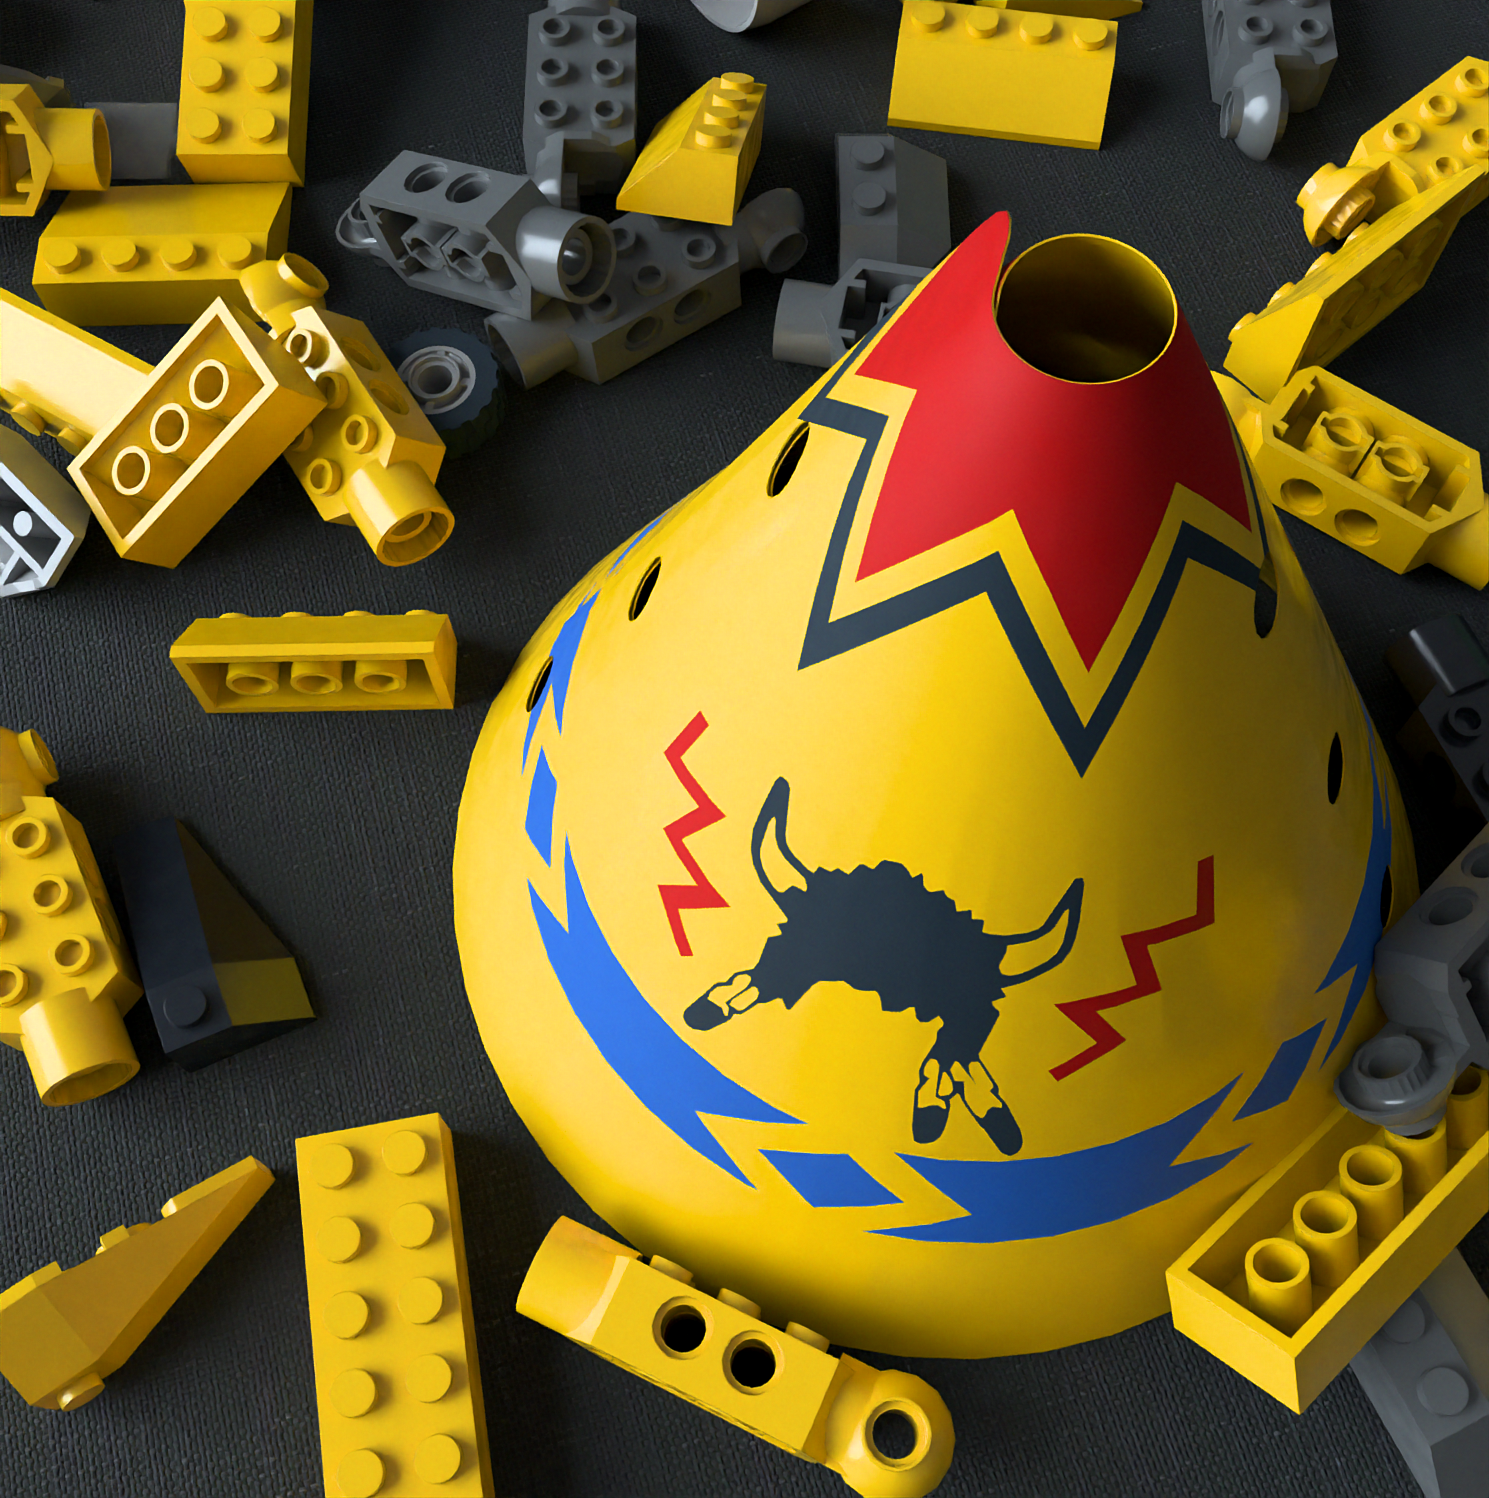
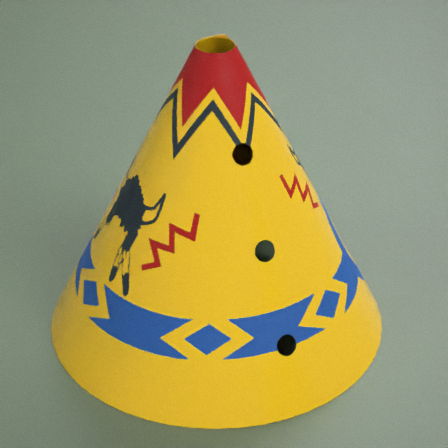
(940, 836)

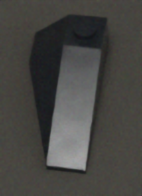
(203, 952)

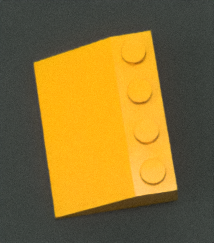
(158, 251)
(1348, 289)

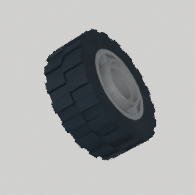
(453, 385)

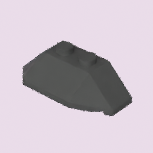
(889, 202)
(1432, 1381)

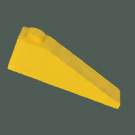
(85, 1322)

